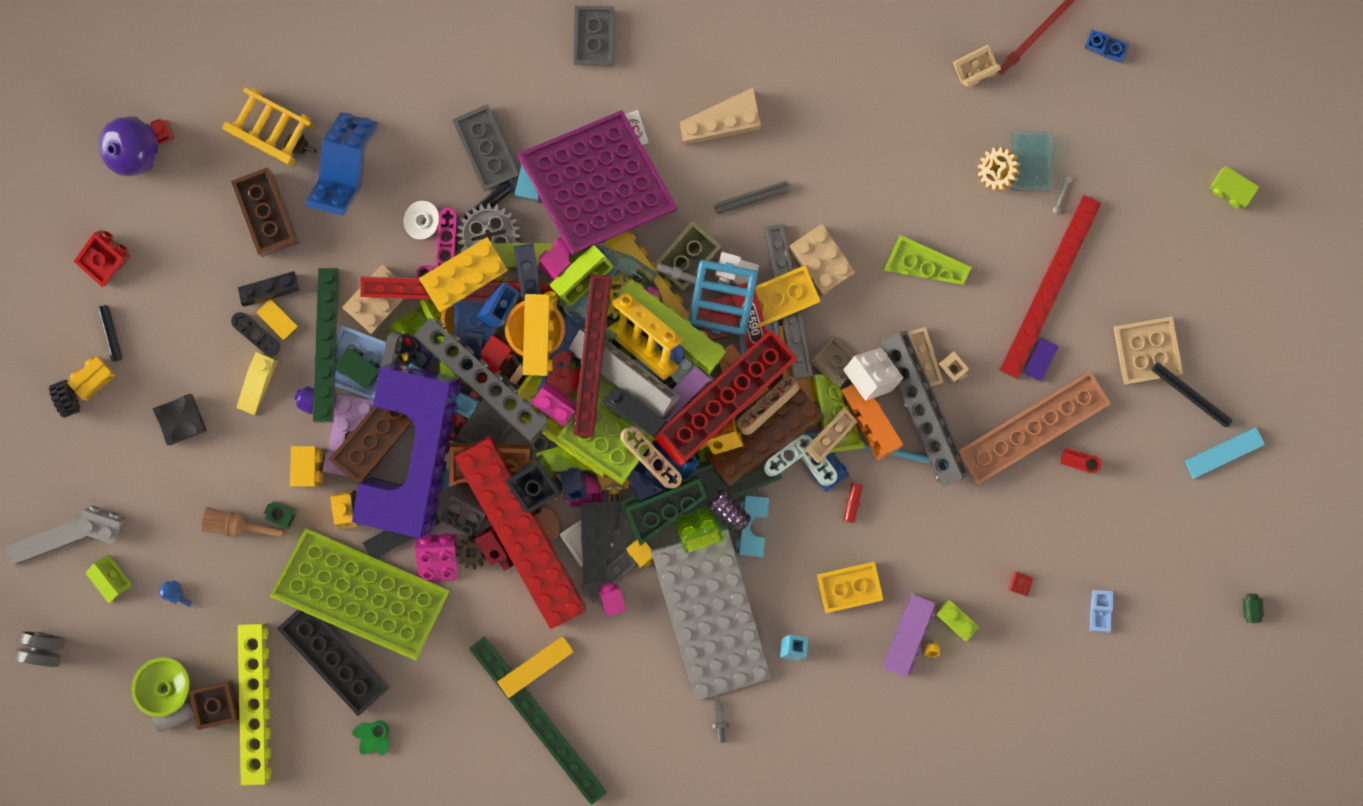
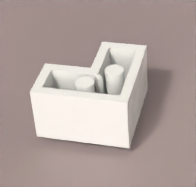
(728, 278)

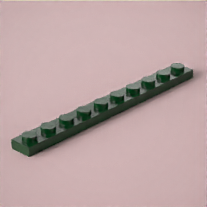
(540, 724)

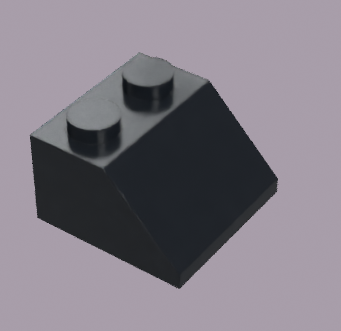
(534, 484)

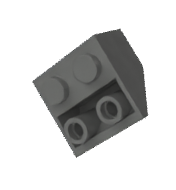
(464, 511)

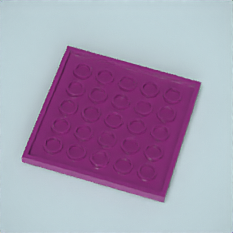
(597, 182)

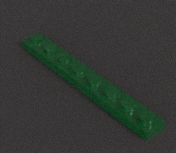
(325, 345)

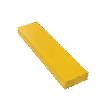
(535, 667)

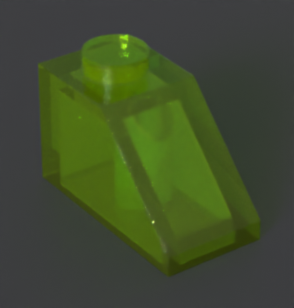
(410, 323)

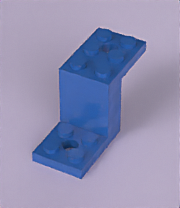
(341, 164)

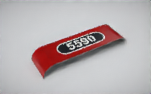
(755, 318)

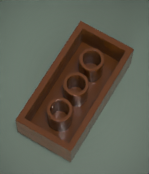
(264, 212)

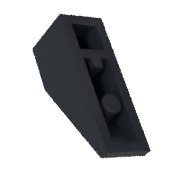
(633, 412)

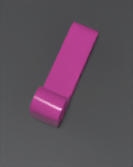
(442, 246)

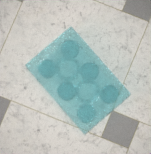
(1035, 161)

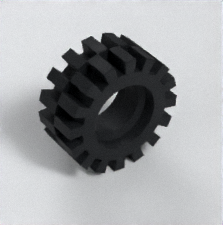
(64, 399)

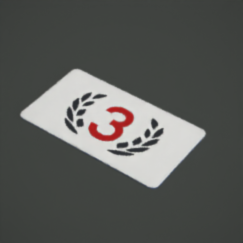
(637, 125)

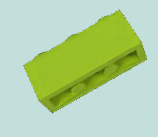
(576, 278)

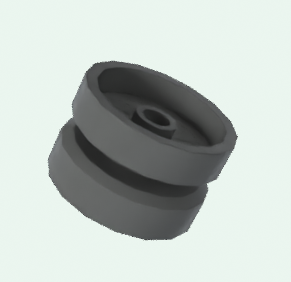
(39, 651)

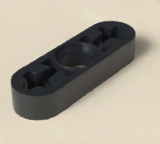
(270, 339)

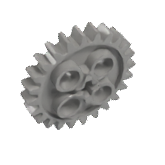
(484, 217)

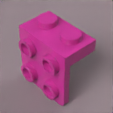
(436, 557)

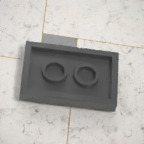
(593, 35)

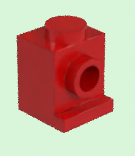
(162, 131)

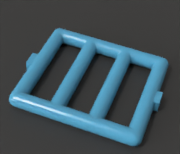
(748, 293)

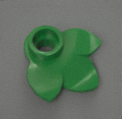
(371, 739)

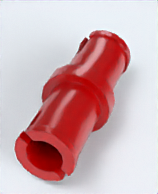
(853, 502)

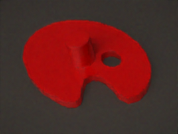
(564, 379)

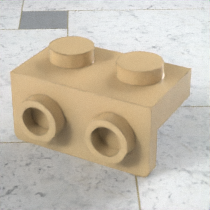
(976, 66)

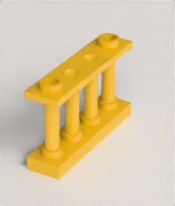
(269, 145)
(637, 344)

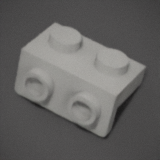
(100, 524)

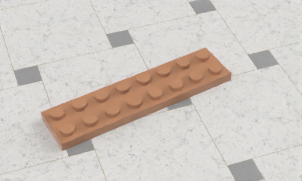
(1033, 427)

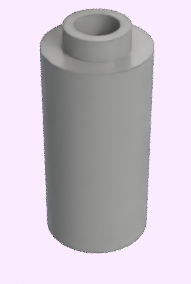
(174, 719)

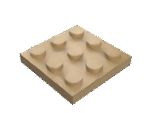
(1145, 344)

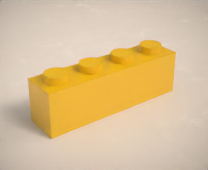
(537, 335)

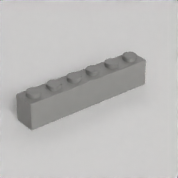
(631, 377)

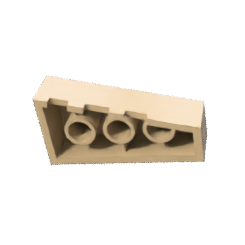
(725, 119)

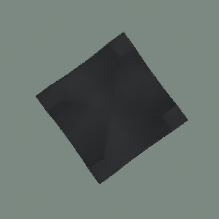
(179, 419)

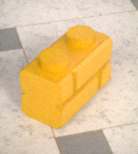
(91, 378)

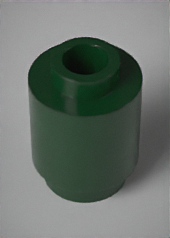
(1253, 608)

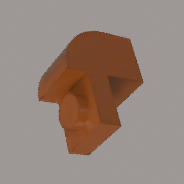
(549, 521)

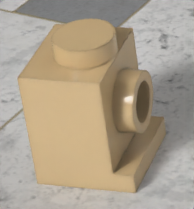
(953, 360)

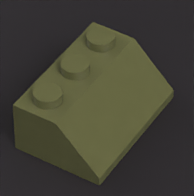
(687, 252)

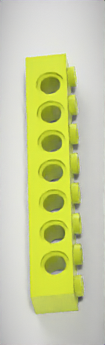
(249, 774)

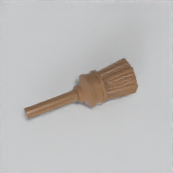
(232, 524)

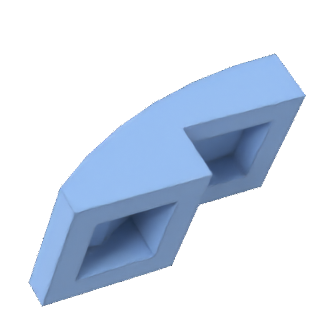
(1101, 611)

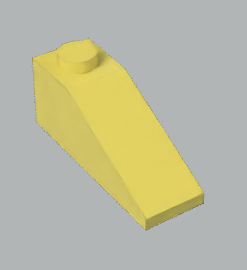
(256, 383)

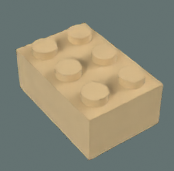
(822, 259)
(373, 312)

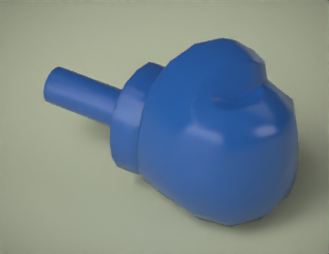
(171, 592)

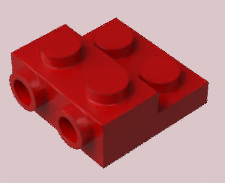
(102, 257)

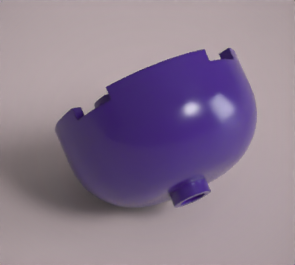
(128, 146)

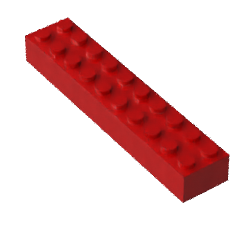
(520, 533)

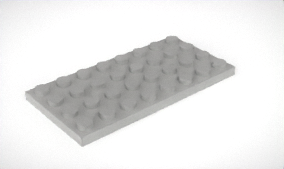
(711, 617)

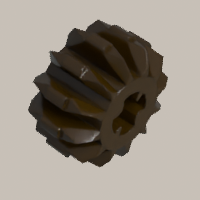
(472, 559)

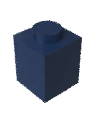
(574, 484)

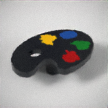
(409, 349)

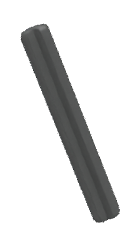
(751, 197)

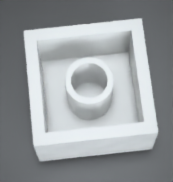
(873, 373)

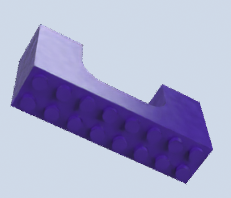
(430, 404)

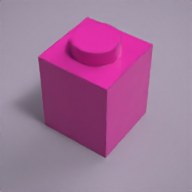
(611, 599)

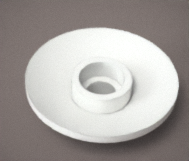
(414, 220)

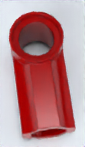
(1079, 460)

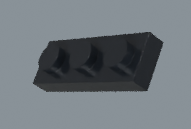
(268, 289)

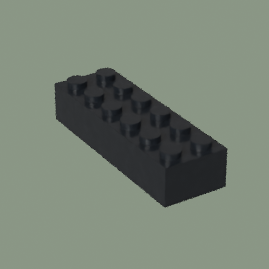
(334, 660)

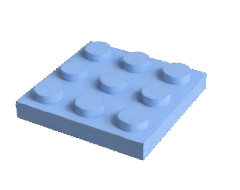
(372, 349)

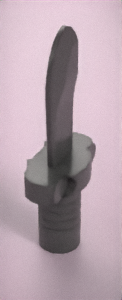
(720, 725)

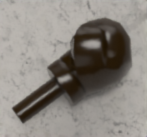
(301, 146)

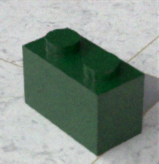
(358, 368)

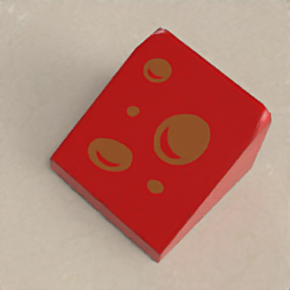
(1020, 584)

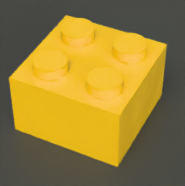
(306, 466)

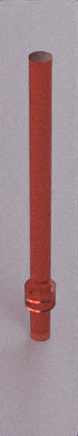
(1015, 56)

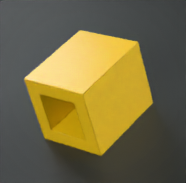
(641, 554)

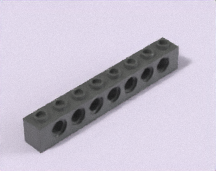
(426, 336)
(933, 413)

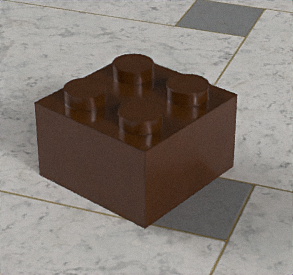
(214, 705)

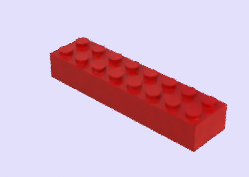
(725, 397)

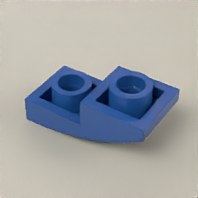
(1105, 46)

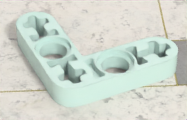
(798, 453)

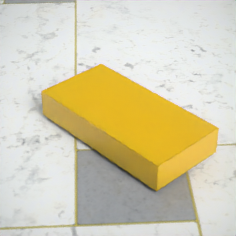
(277, 319)

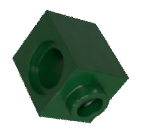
(286, 521)

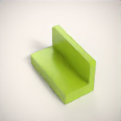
(108, 578)

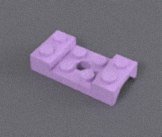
(348, 414)

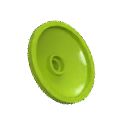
(149, 685)

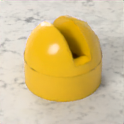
(932, 650)

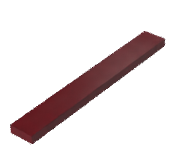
(592, 355)

